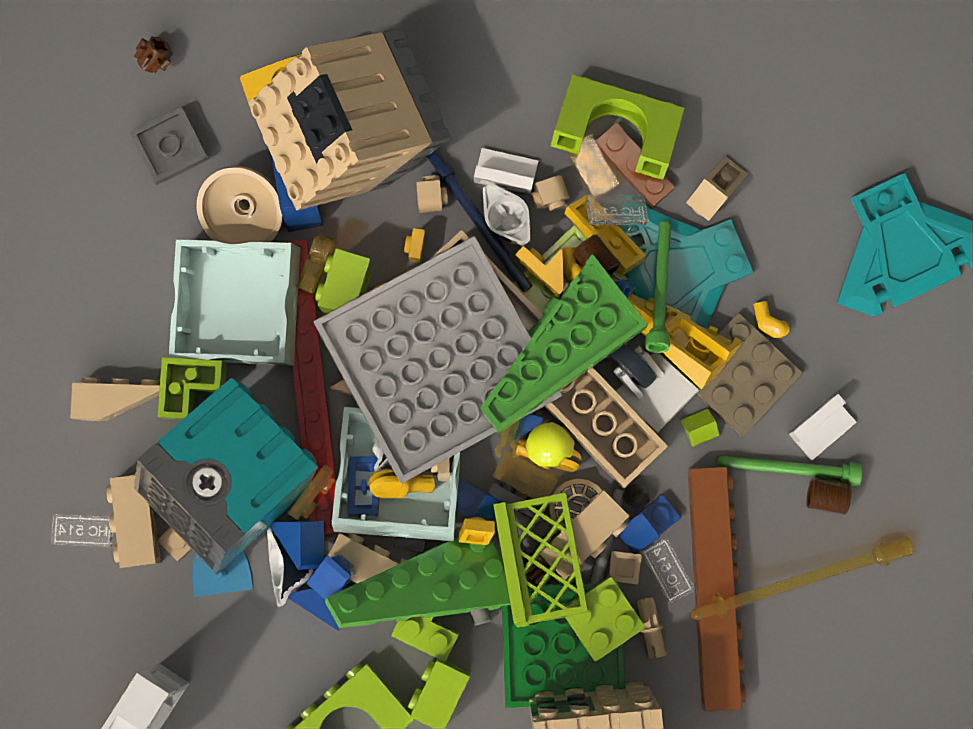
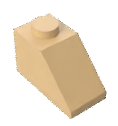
(716, 188)

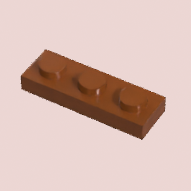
(624, 157)

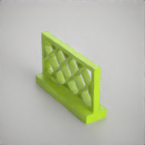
(514, 564)

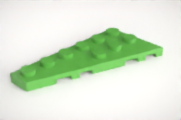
(574, 337)
(433, 584)

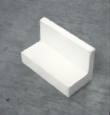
(506, 171)
(822, 427)

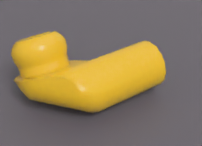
(570, 265)
(769, 324)

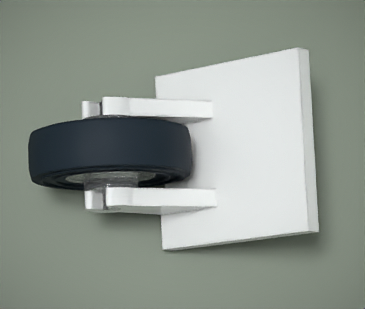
(651, 385)

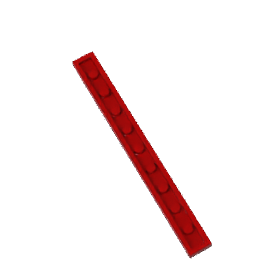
(311, 394)

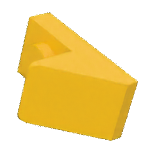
(549, 275)

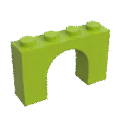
(654, 118)
(364, 691)

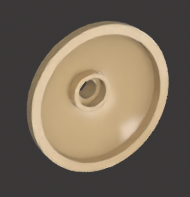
(227, 218)

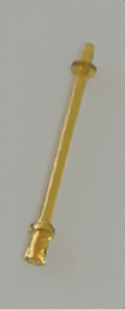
(881, 554)

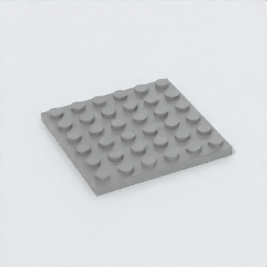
(428, 356)

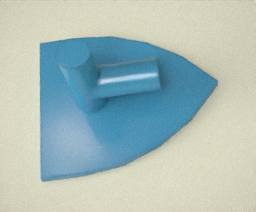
(232, 578)

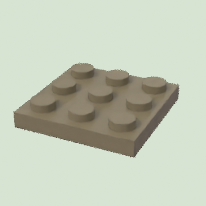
(750, 380)

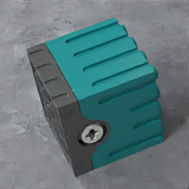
(224, 474)

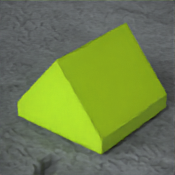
(700, 427)

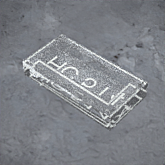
(617, 210)
(81, 530)
(667, 570)

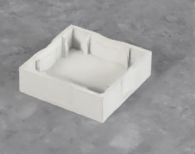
(147, 700)

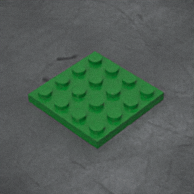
(551, 654)

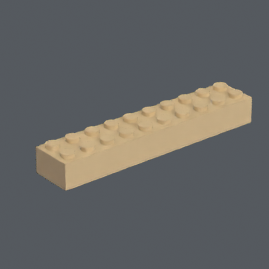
(590, 406)

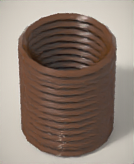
(602, 253)
(829, 495)

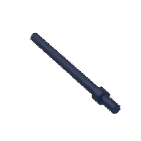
(446, 175)

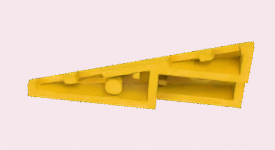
(693, 348)

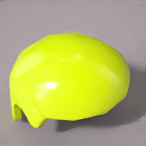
(549, 444)

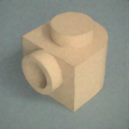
(430, 194)
(550, 194)

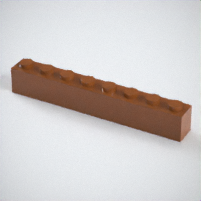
(715, 574)

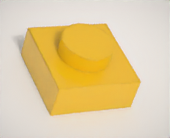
(415, 244)
(476, 531)

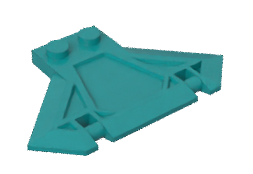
(902, 248)
(698, 264)

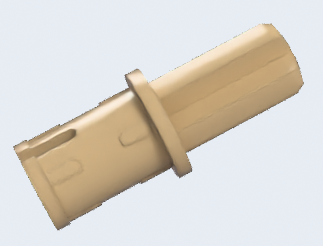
(652, 632)

